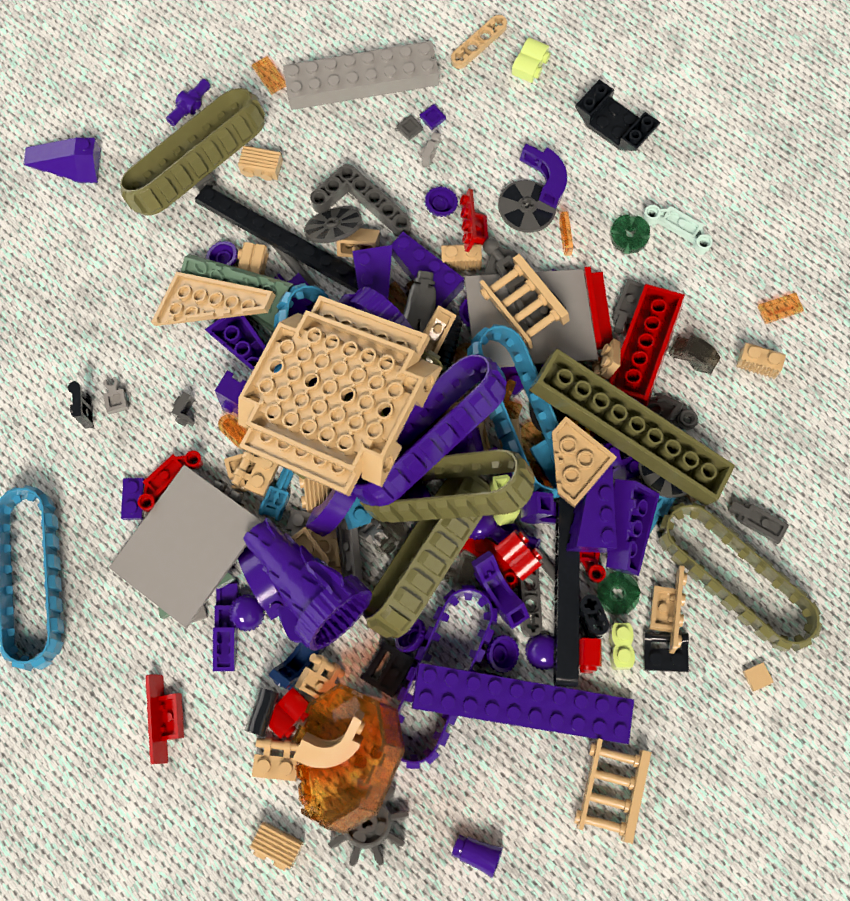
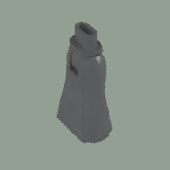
(421, 301)

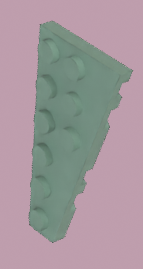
(214, 270)

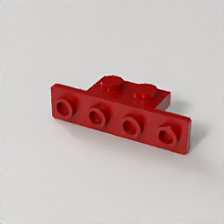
(474, 223)
(164, 718)

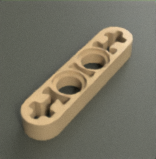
(476, 40)

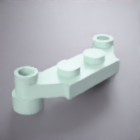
(681, 225)

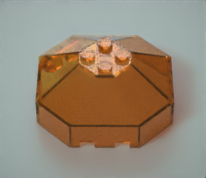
(355, 789)

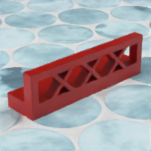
(598, 307)

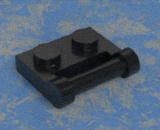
(81, 405)
(660, 659)
(394, 671)

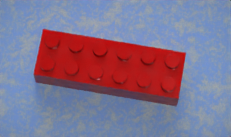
(647, 342)

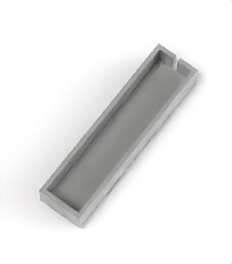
(361, 75)

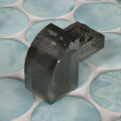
(697, 352)
(396, 532)
(463, 574)

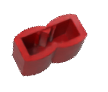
(519, 554)
(590, 655)
(288, 713)

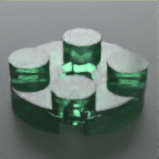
(630, 244)
(618, 581)

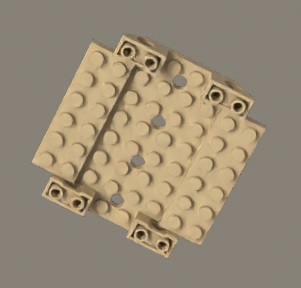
(313, 426)

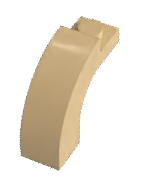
(330, 753)

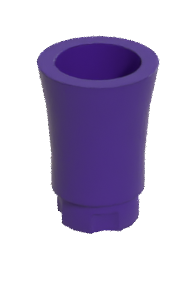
(477, 854)

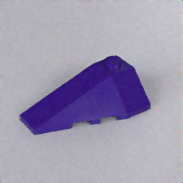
(68, 158)

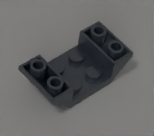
(613, 120)

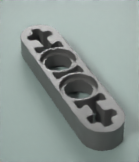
(534, 595)

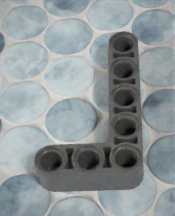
(364, 196)

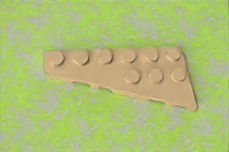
(202, 298)

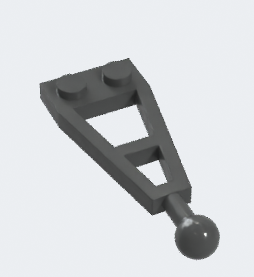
(490, 247)

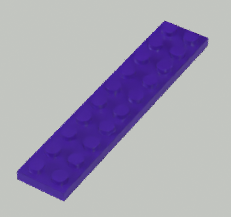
(522, 703)

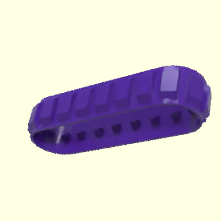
(446, 432)
(440, 615)

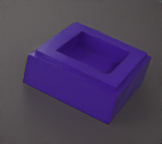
(432, 117)

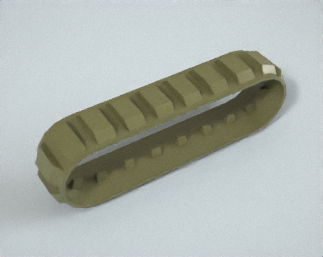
(192, 152)
(498, 502)
(421, 564)
(761, 564)

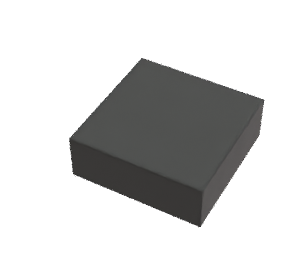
(409, 127)

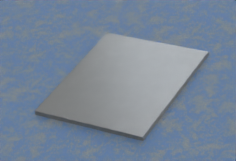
(573, 338)
(185, 546)

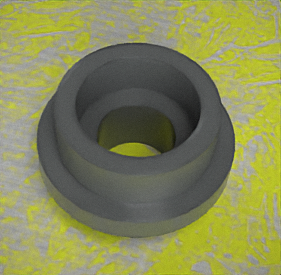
(690, 414)

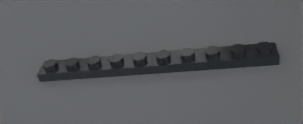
(278, 237)

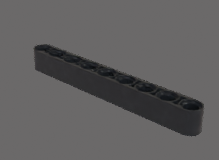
(566, 600)

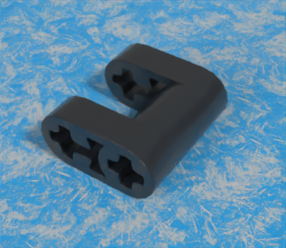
(587, 615)
(262, 712)

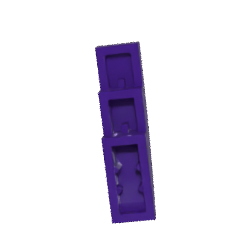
(224, 632)

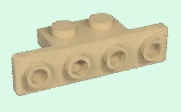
(667, 608)

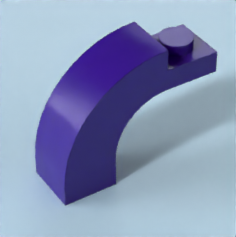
(551, 168)
(539, 509)
(330, 513)
(491, 580)
(260, 583)

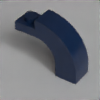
(290, 670)

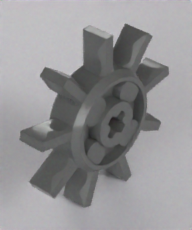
(373, 835)

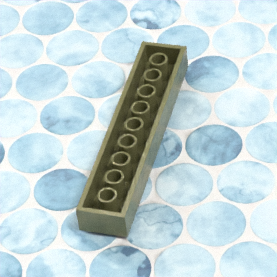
(632, 427)

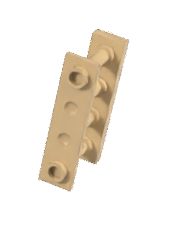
(532, 283)
(629, 806)

